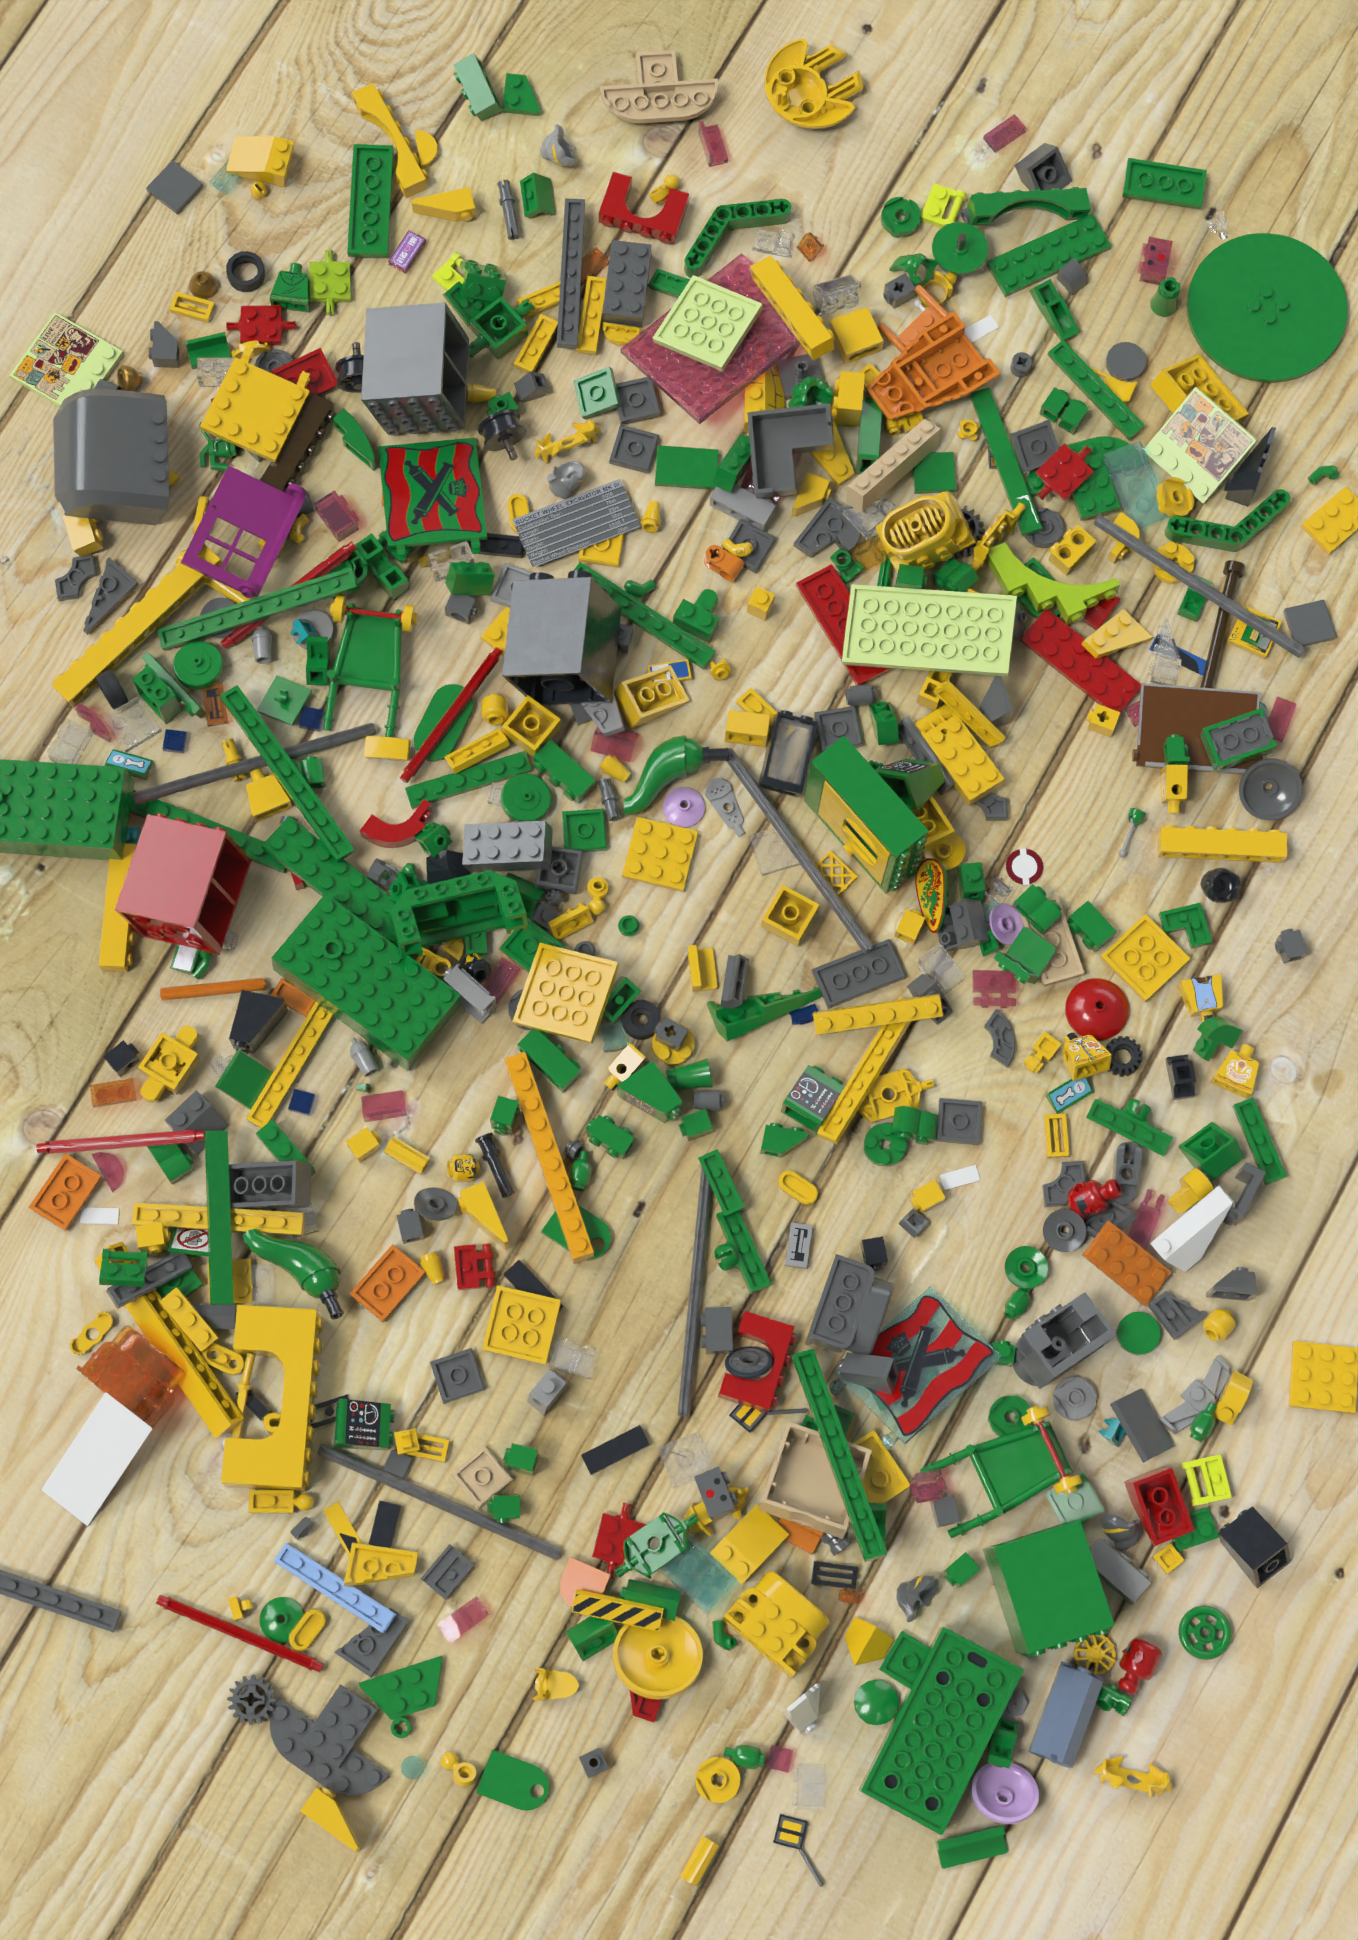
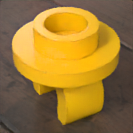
(720, 670)

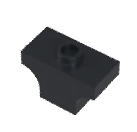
(1181, 1077)

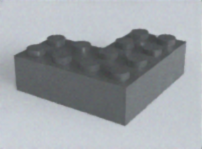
(778, 436)

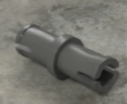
(609, 799)

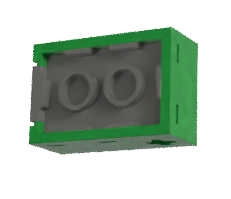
(1238, 740)

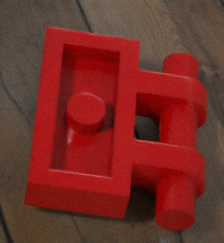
(467, 1266)

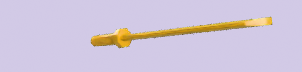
(243, 1387)

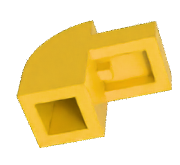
(1120, 549)
(1233, 1397)

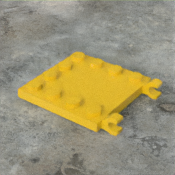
(255, 408)

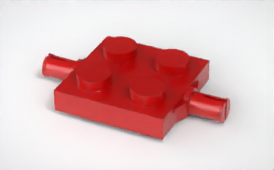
(261, 324)
(1064, 472)
(611, 1537)

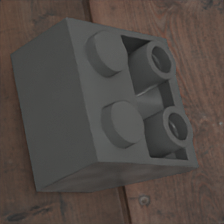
(963, 925)

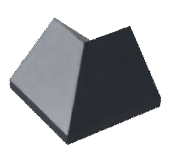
(445, 866)

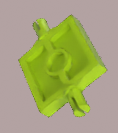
(329, 282)

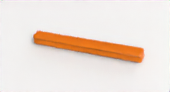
(212, 989)

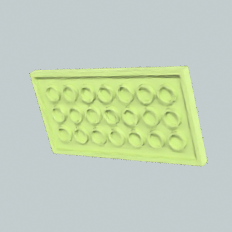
(929, 630)

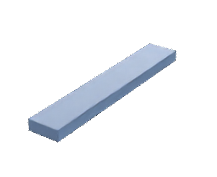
(333, 1588)

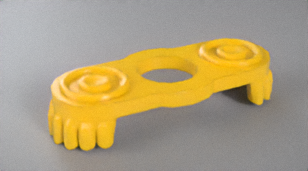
(81, 1344)

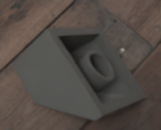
(996, 703)
(1236, 1285)

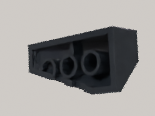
(1247, 476)

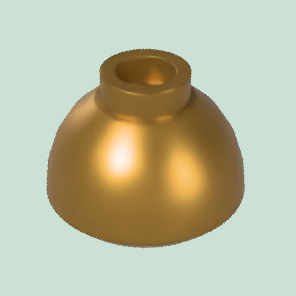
(203, 285)
(129, 378)

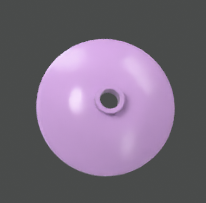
(1012, 1785)

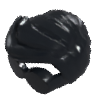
(1219, 884)

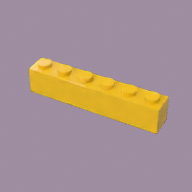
(792, 307)
(1222, 844)
(116, 931)

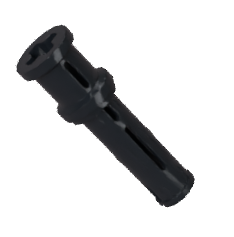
(491, 1155)

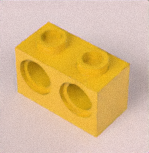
(1075, 552)

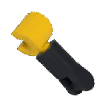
(262, 1412)

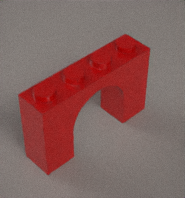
(663, 226)
(777, 1338)

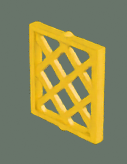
(851, 874)

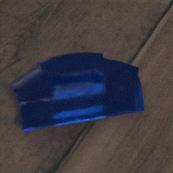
(803, 1015)

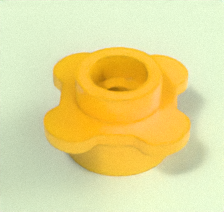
(968, 424)

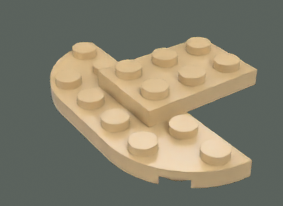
(658, 92)

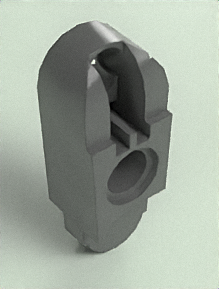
(1130, 1165)

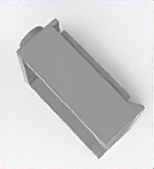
(473, 995)

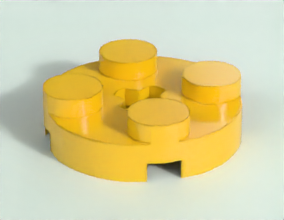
(1166, 501)
(1174, 552)
(671, 1057)
(730, 1783)

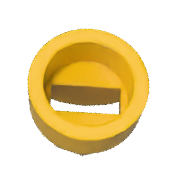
(256, 193)

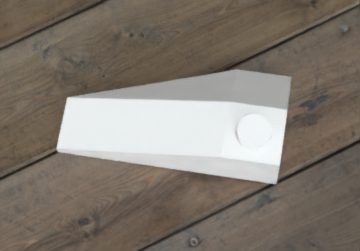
(1190, 1235)
(804, 1710)

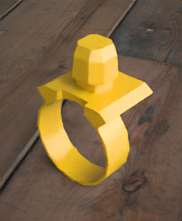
(944, 281)

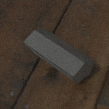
(734, 981)
(218, 1315)

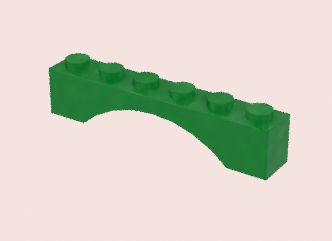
(1067, 203)

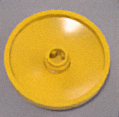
(658, 1662)

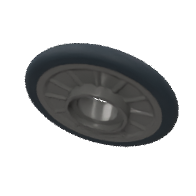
(761, 1361)

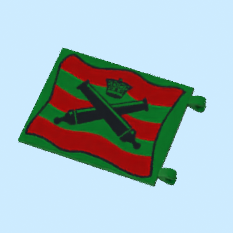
(432, 494)

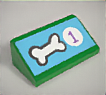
(135, 765)
(1068, 1094)

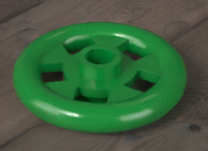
(1201, 1614)

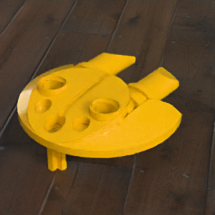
(806, 87)

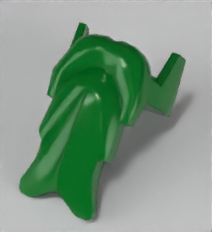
(911, 263)

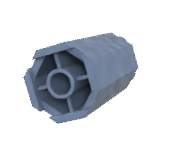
(1066, 1715)

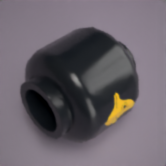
(476, 967)

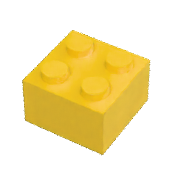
(848, 398)
(531, 726)
(789, 915)

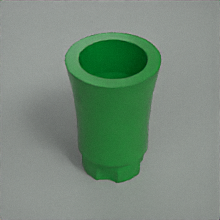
(1165, 300)
(690, 1076)

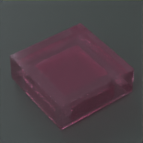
(779, 1758)

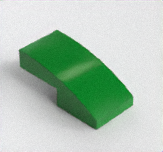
(1192, 603)

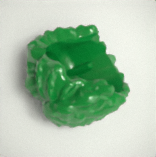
(811, 392)

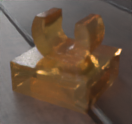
(810, 246)

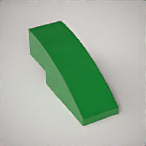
(1054, 310)
(354, 438)

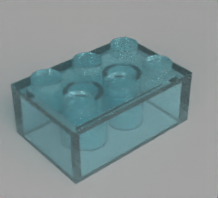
(699, 1576)

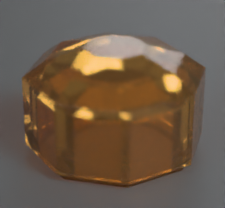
(848, 1596)

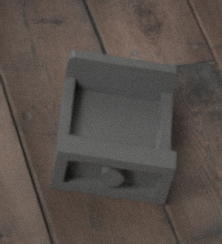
(1252, 1178)

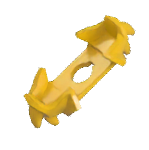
(584, 433)
(702, 1514)
(1151, 1782)

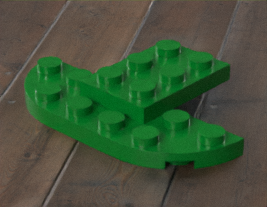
(1097, 493)

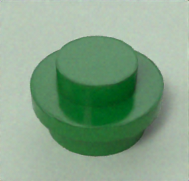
(628, 925)

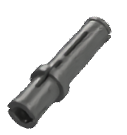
(507, 202)

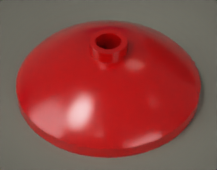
(1087, 1018)

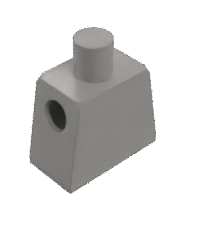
(547, 1391)

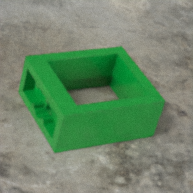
(156, 692)

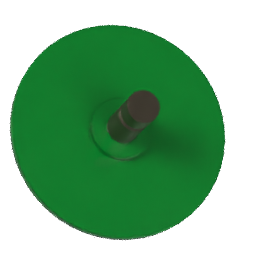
(959, 248)

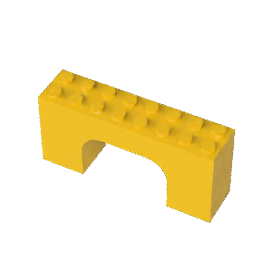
(284, 1456)

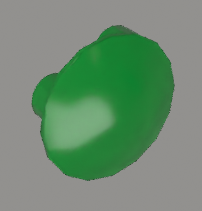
(876, 1702)

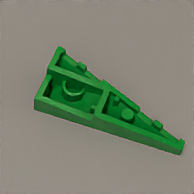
(757, 1011)

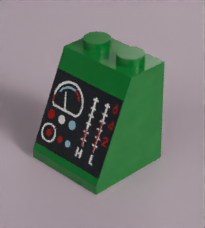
(912, 780)
(651, 1093)
(812, 1098)
(363, 1425)

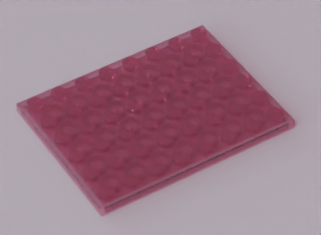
(701, 388)

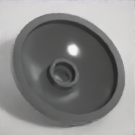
(1272, 802)

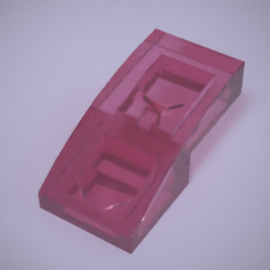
(96, 725)
(463, 1619)

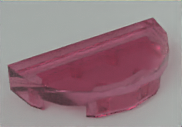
(110, 1168)

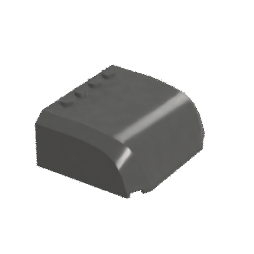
(112, 456)

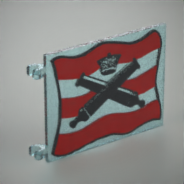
(935, 1363)

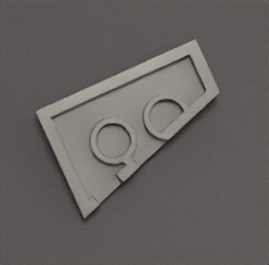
(605, 716)

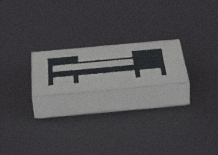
(798, 1245)

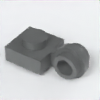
(544, 911)

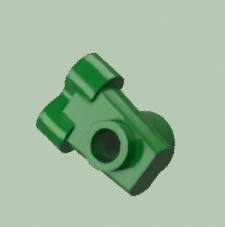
(850, 568)
(1110, 1697)

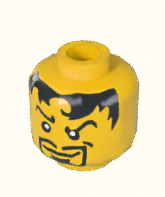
(463, 1168)

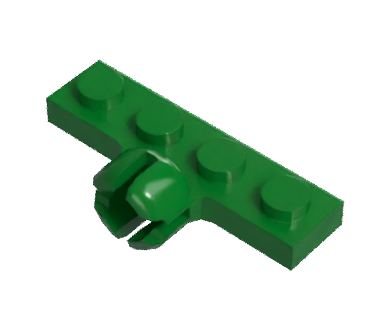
(1130, 1124)
(740, 1252)

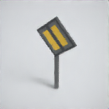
(750, 1417)
(791, 1833)

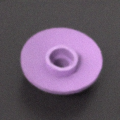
(681, 816)
(1005, 923)

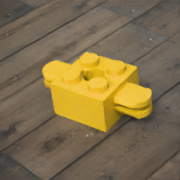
(169, 1063)

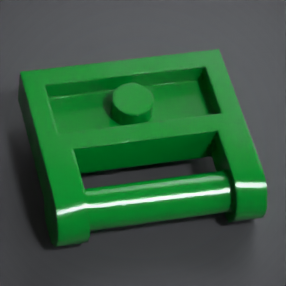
(123, 1273)

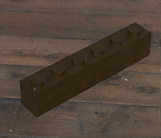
(300, 443)

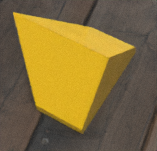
(866, 1642)

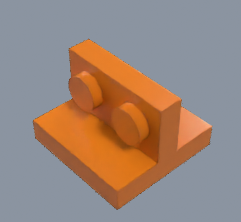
(801, 1536)

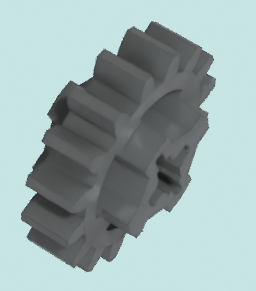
(251, 1710)

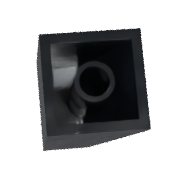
(255, 1020)
(1255, 1546)

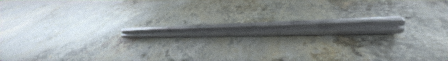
(1199, 586)
(251, 764)
(799, 852)
(694, 1296)
(439, 1502)

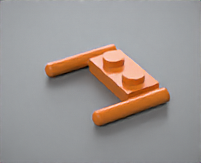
(925, 319)

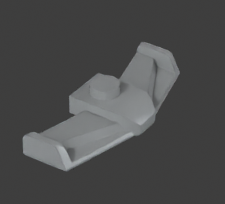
(1198, 1396)

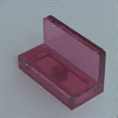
(712, 144)
(618, 744)
(383, 1106)

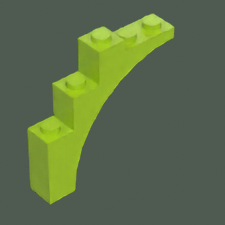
(1044, 593)

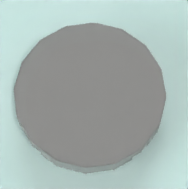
(319, 621)
(1074, 1398)

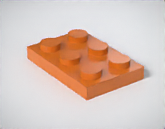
(65, 1192)
(387, 1283)

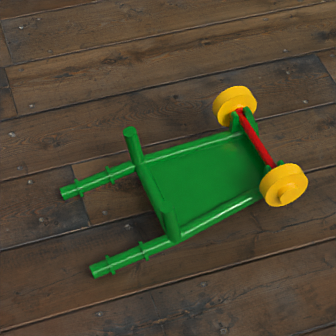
(369, 654)
(1015, 1467)

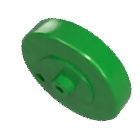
(198, 665)
(525, 798)

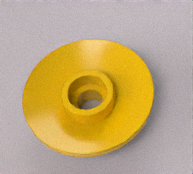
(955, 851)

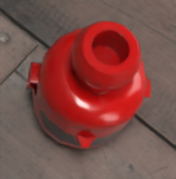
(1092, 1197)
(1140, 1663)

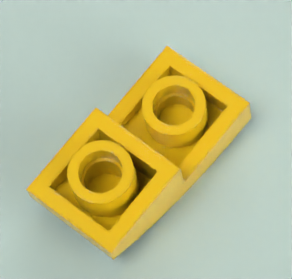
(387, 748)

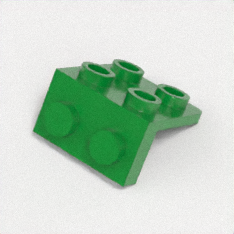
(482, 281)
(1027, 956)

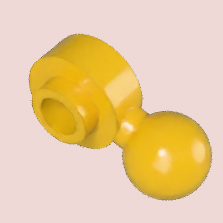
(660, 193)
(596, 905)
(451, 1762)

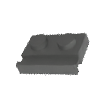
(447, 1572)

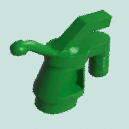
(216, 448)

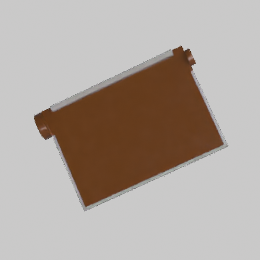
(1185, 712)

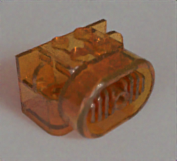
(135, 1374)

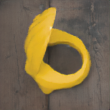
(554, 1684)

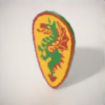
(932, 892)

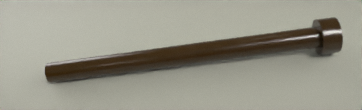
(1233, 571)

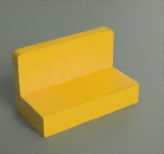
(747, 728)
(702, 969)

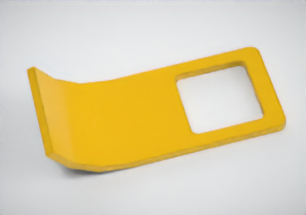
(1122, 389)

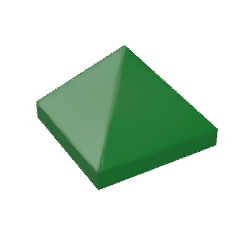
(989, 946)

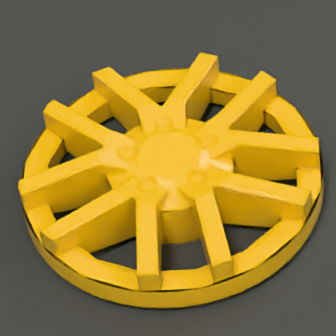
(1095, 1654)

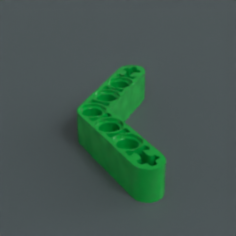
(733, 222)
(1226, 532)

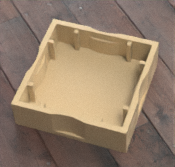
(803, 1483)

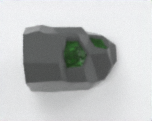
(382, 874)

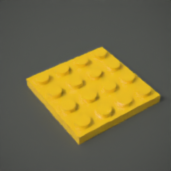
(566, 993)

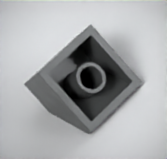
(1043, 169)
(197, 1115)

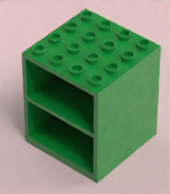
(1049, 1588)

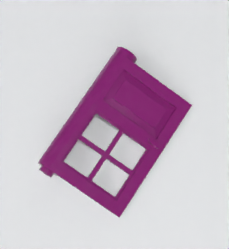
(252, 508)

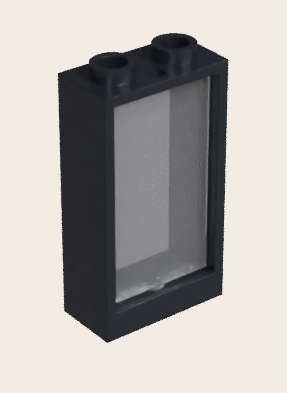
(788, 753)

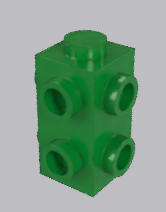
(605, 1133)

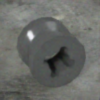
(1018, 369)

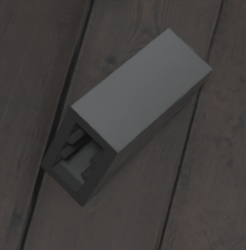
(869, 1371)

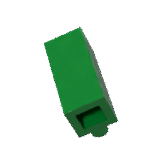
(654, 1596)

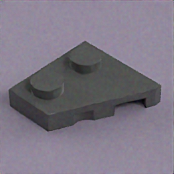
(1175, 1314)

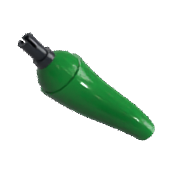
(666, 763)
(304, 1262)

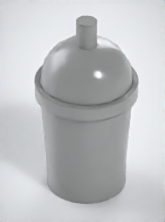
(262, 645)
(363, 1057)

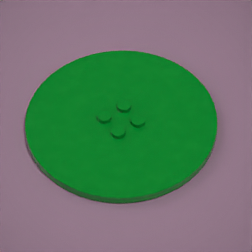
(1266, 307)

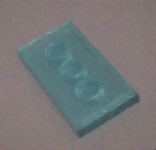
(1135, 483)

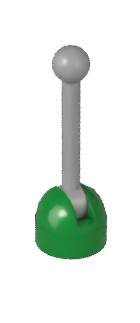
(1135, 817)

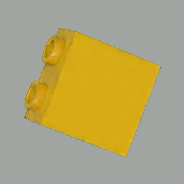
(856, 335)

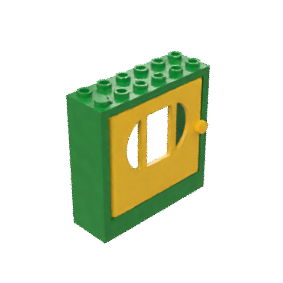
(865, 815)

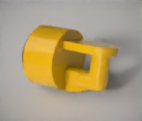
(1194, 1187)

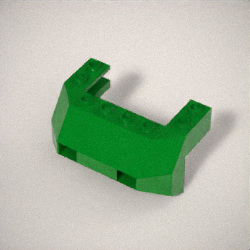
(455, 910)

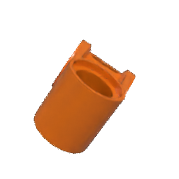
(724, 564)

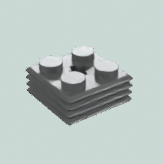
(568, 879)

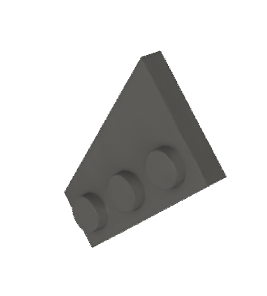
(822, 528)
(371, 1646)

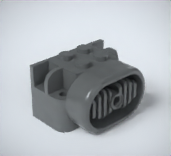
(850, 1308)
(1060, 1341)

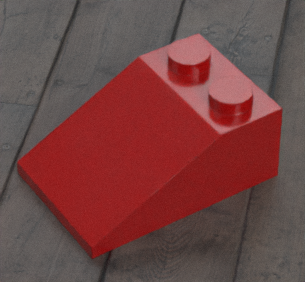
(1159, 1504)

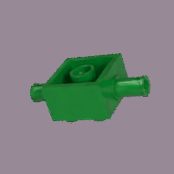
(499, 327)

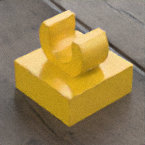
(407, 1441)
(237, 1607)

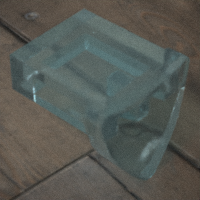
(613, 1037)

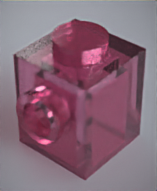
(928, 1486)

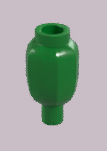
(580, 1172)
(1017, 1303)
(1203, 1423)
(746, 1756)

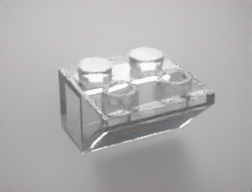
(837, 294)

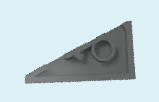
(112, 590)

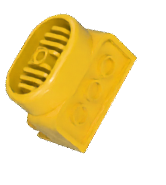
(925, 531)
(778, 1622)

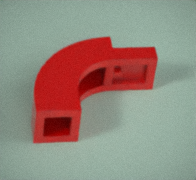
(396, 835)

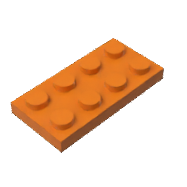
(1126, 1263)

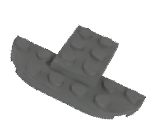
(326, 1745)

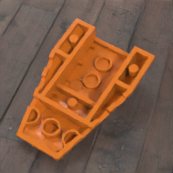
(931, 371)

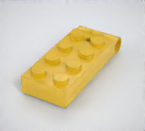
(960, 754)

